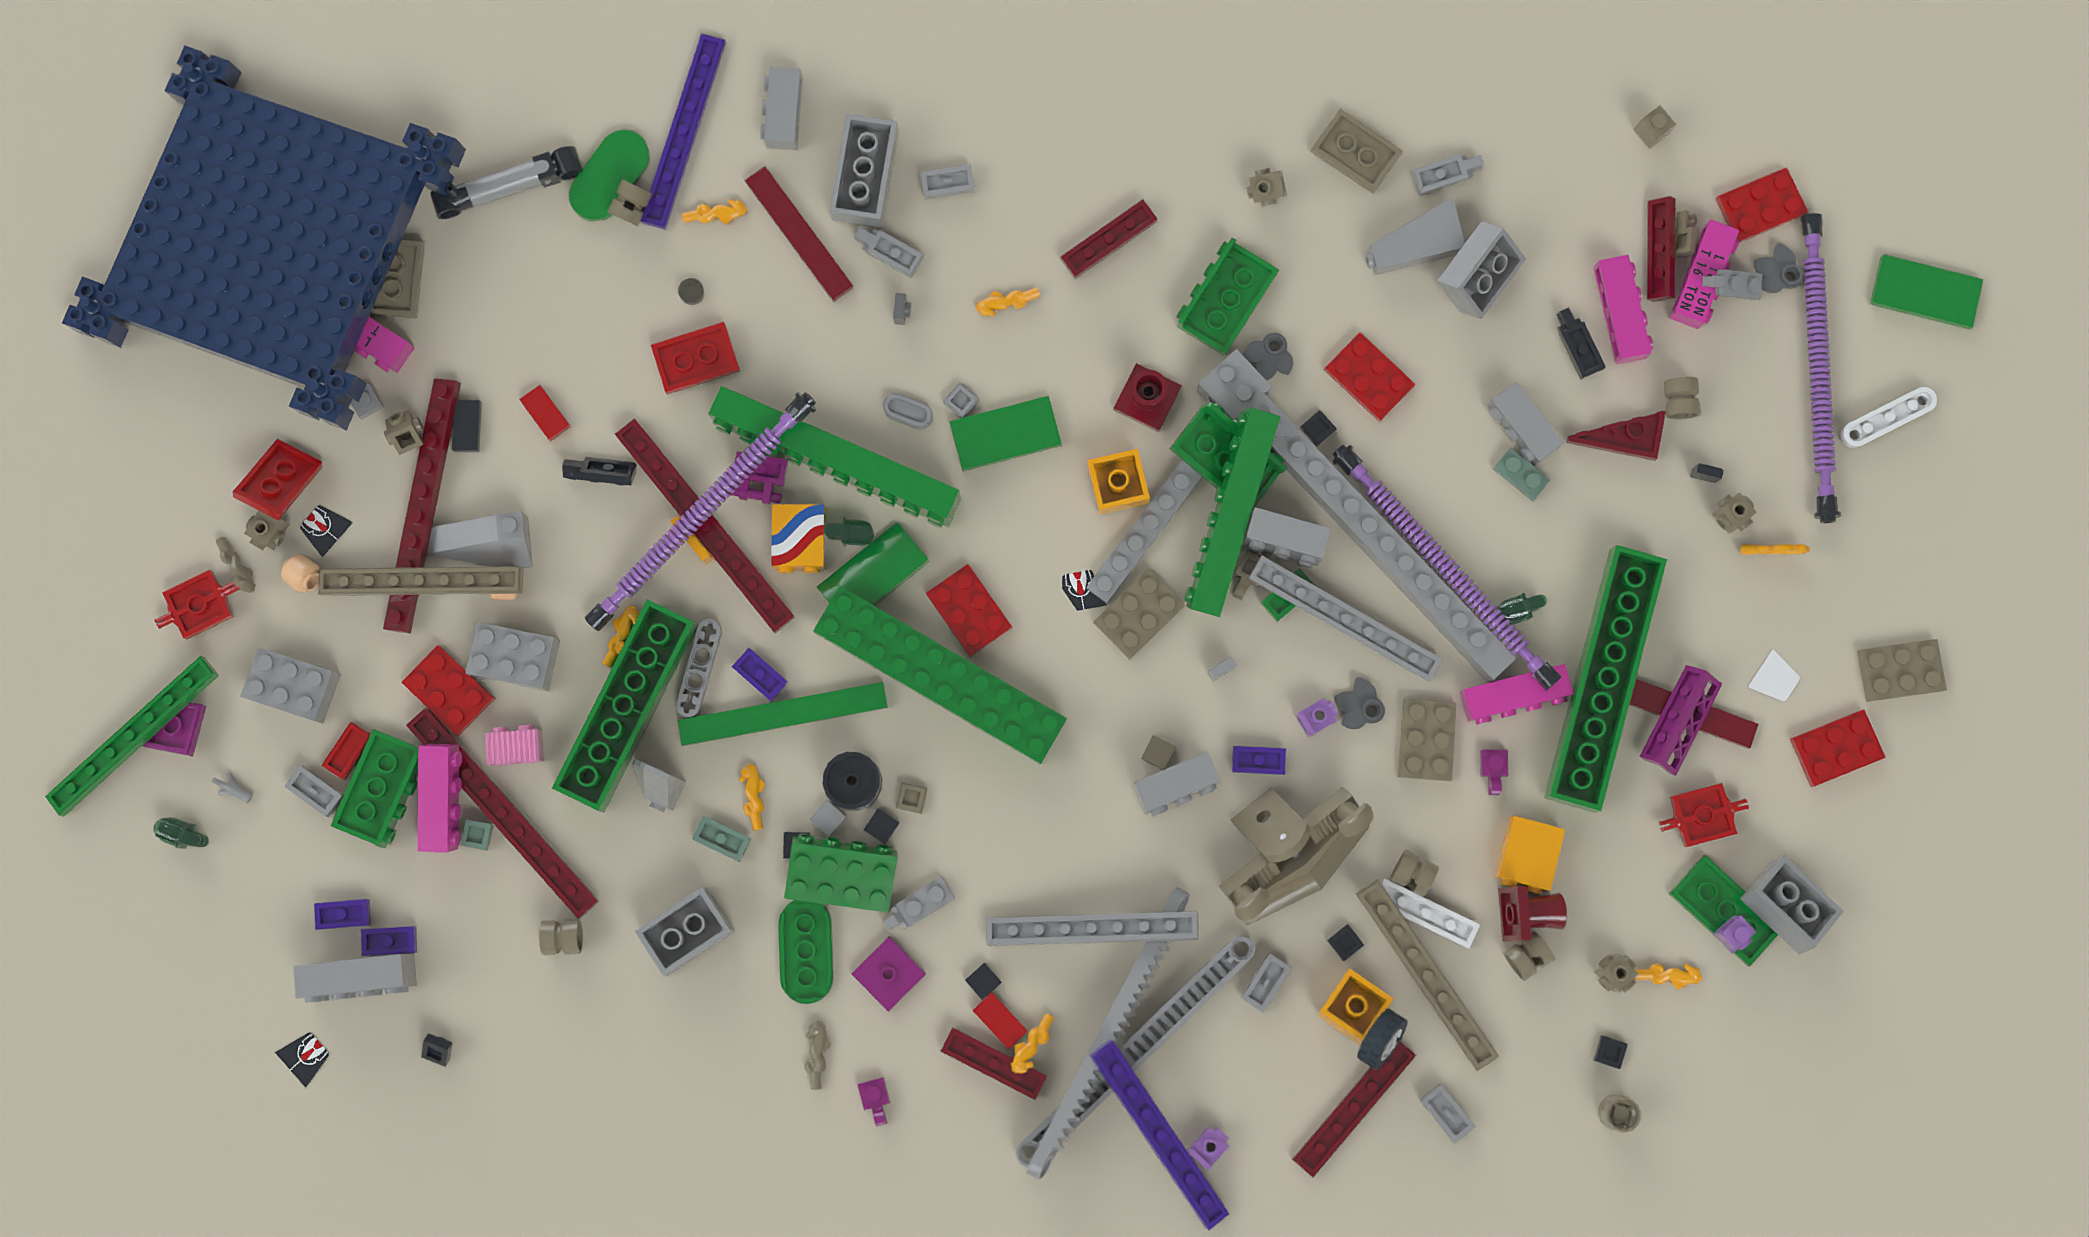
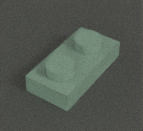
(1521, 474)
(721, 838)

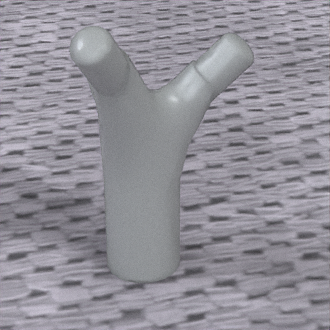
(232, 788)

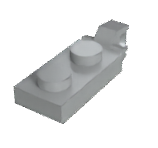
(1445, 173)
(889, 251)
(1735, 284)
(919, 904)

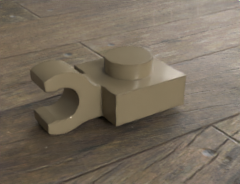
(1685, 234)
(1243, 572)

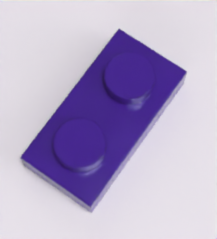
(760, 674)
(1258, 760)
(342, 914)
(388, 941)

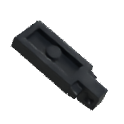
(1579, 344)
(600, 470)

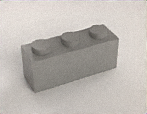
(782, 108)
(1524, 424)

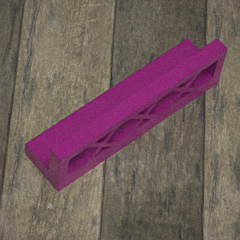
(1679, 716)

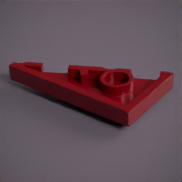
(1633, 437)

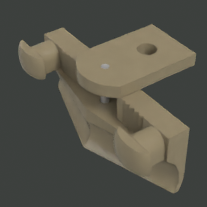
(1294, 851)

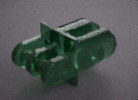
(850, 532)
(1520, 608)
(179, 833)

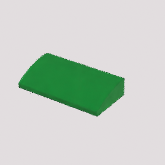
(877, 567)

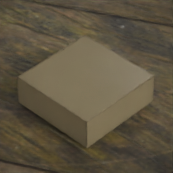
(1158, 752)
(911, 798)

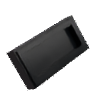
(467, 426)

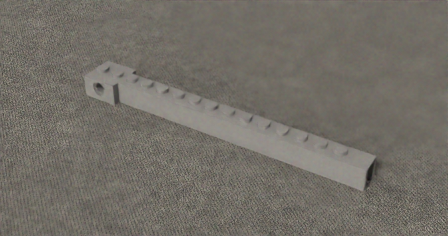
(1239, 385)

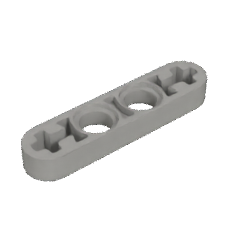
(702, 669)

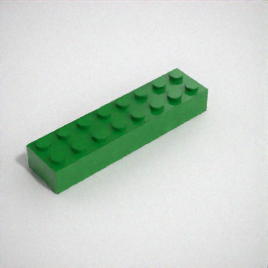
(625, 706)

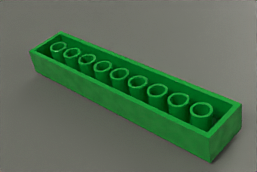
(838, 458)
(939, 675)
(1605, 679)

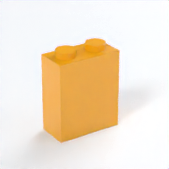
(1529, 854)

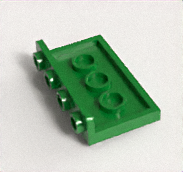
(1226, 297)
(1206, 446)
(378, 790)
(841, 873)

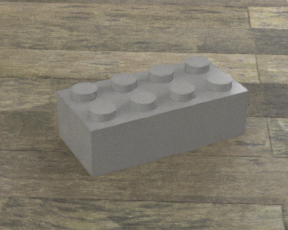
(864, 170)
(361, 975)

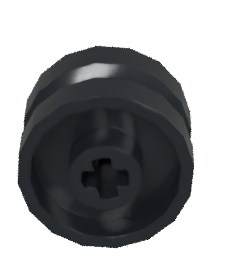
(868, 783)

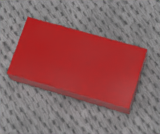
(545, 413)
(346, 751)
(1000, 1020)

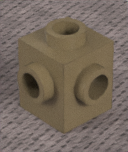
(1275, 184)
(403, 431)
(1728, 518)
(266, 531)
(1608, 969)

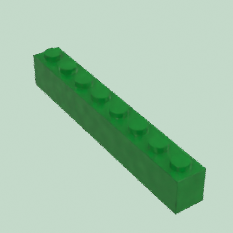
(1232, 511)

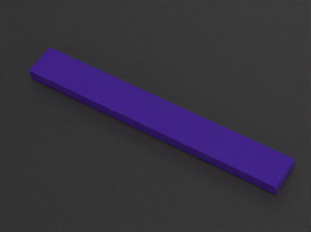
(683, 131)
(1159, 1134)

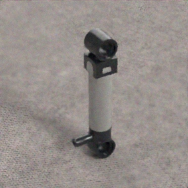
(543, 170)

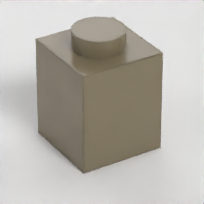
(1654, 126)

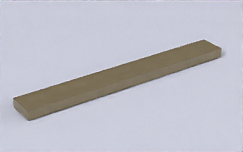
(421, 581)
(1427, 975)

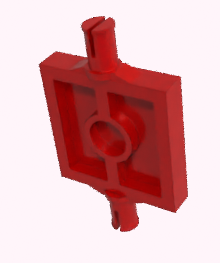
(197, 604)
(1703, 815)

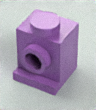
(1310, 723)
(1735, 933)
(1199, 1151)

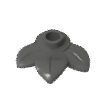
(1776, 267)
(1267, 360)
(1356, 702)

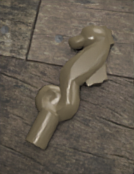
(242, 575)
(819, 1044)

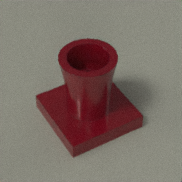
(1144, 409)
(1522, 913)

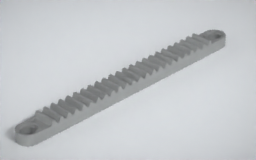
(1159, 1028)
(1111, 1030)

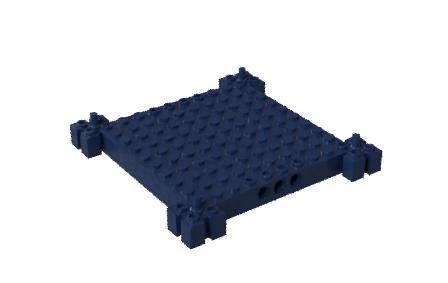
(265, 236)

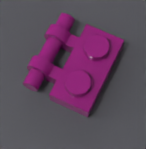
(771, 472)

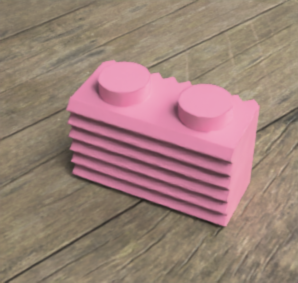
(514, 747)

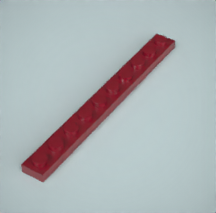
(423, 497)
(711, 532)
(509, 820)

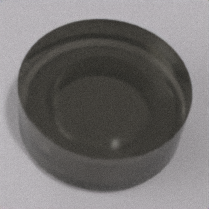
(691, 291)

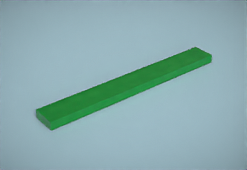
(782, 714)
(131, 736)

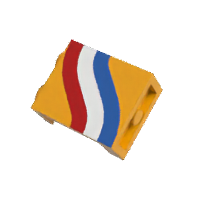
(798, 538)

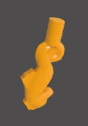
(724, 213)
(998, 302)
(1782, 549)
(623, 627)
(753, 786)
(1678, 977)
(1024, 1051)

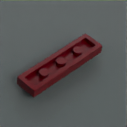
(1108, 239)
(1661, 249)
(992, 1063)

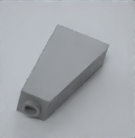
(1422, 240)

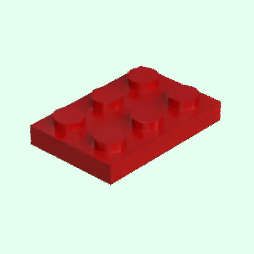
(1762, 204)
(695, 358)
(1369, 376)
(277, 479)
(969, 610)
(448, 690)
(1837, 748)

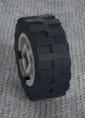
(1382, 1039)

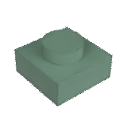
(476, 835)

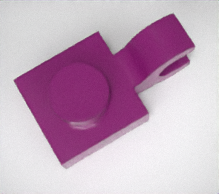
(1494, 766)
(874, 1096)

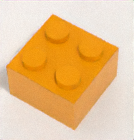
(1118, 481)
(1354, 1006)

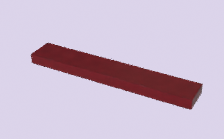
(799, 234)
(1717, 722)
(1351, 1111)

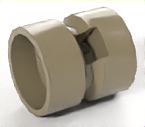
(634, 194)
(1682, 398)
(1414, 873)
(556, 937)
(1529, 956)
(1619, 1113)

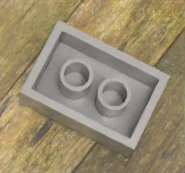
(1481, 269)
(1286, 538)
(512, 656)
(290, 685)
(1177, 784)
(1792, 905)
(684, 931)

